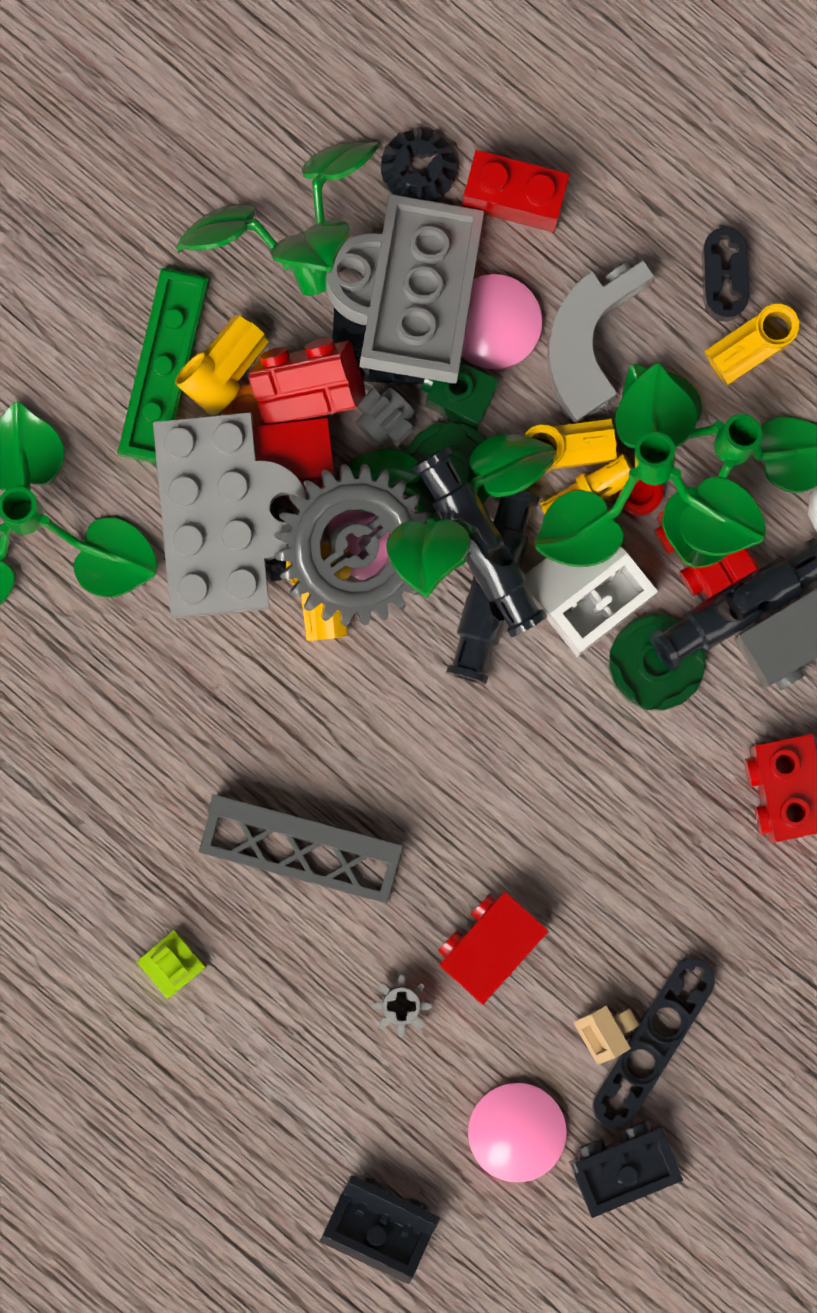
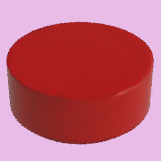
(643, 499)

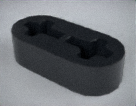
(713, 274)

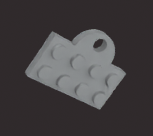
(411, 287)
(218, 514)

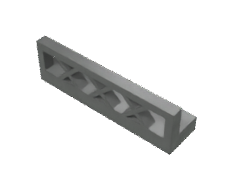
(304, 830)

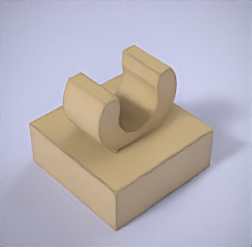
(605, 1032)

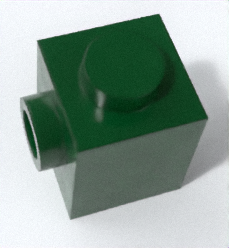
(464, 401)

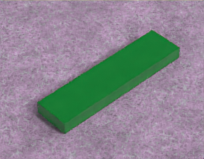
(163, 355)

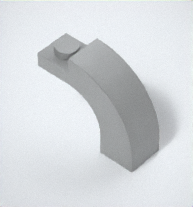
(571, 364)

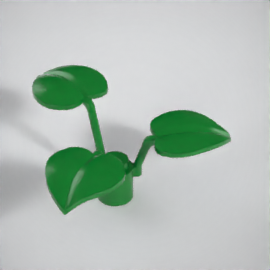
(306, 253)
(653, 420)
(783, 443)
(433, 549)
(114, 552)

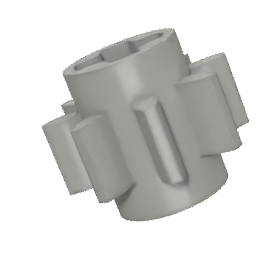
(411, 1016)

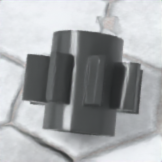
(385, 417)

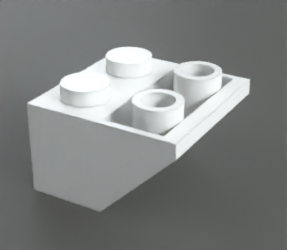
(590, 600)

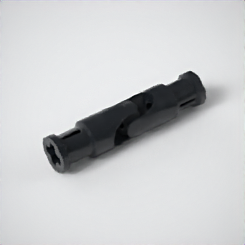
(499, 573)
(767, 590)
(480, 619)

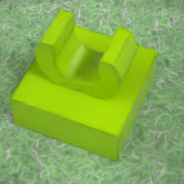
(171, 964)

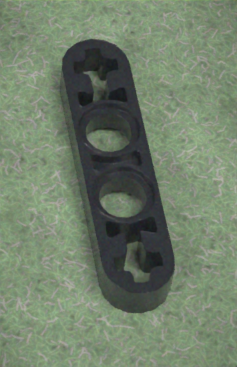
(660, 1047)

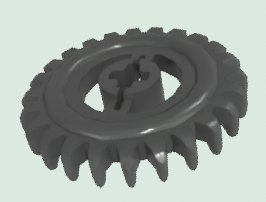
(306, 530)

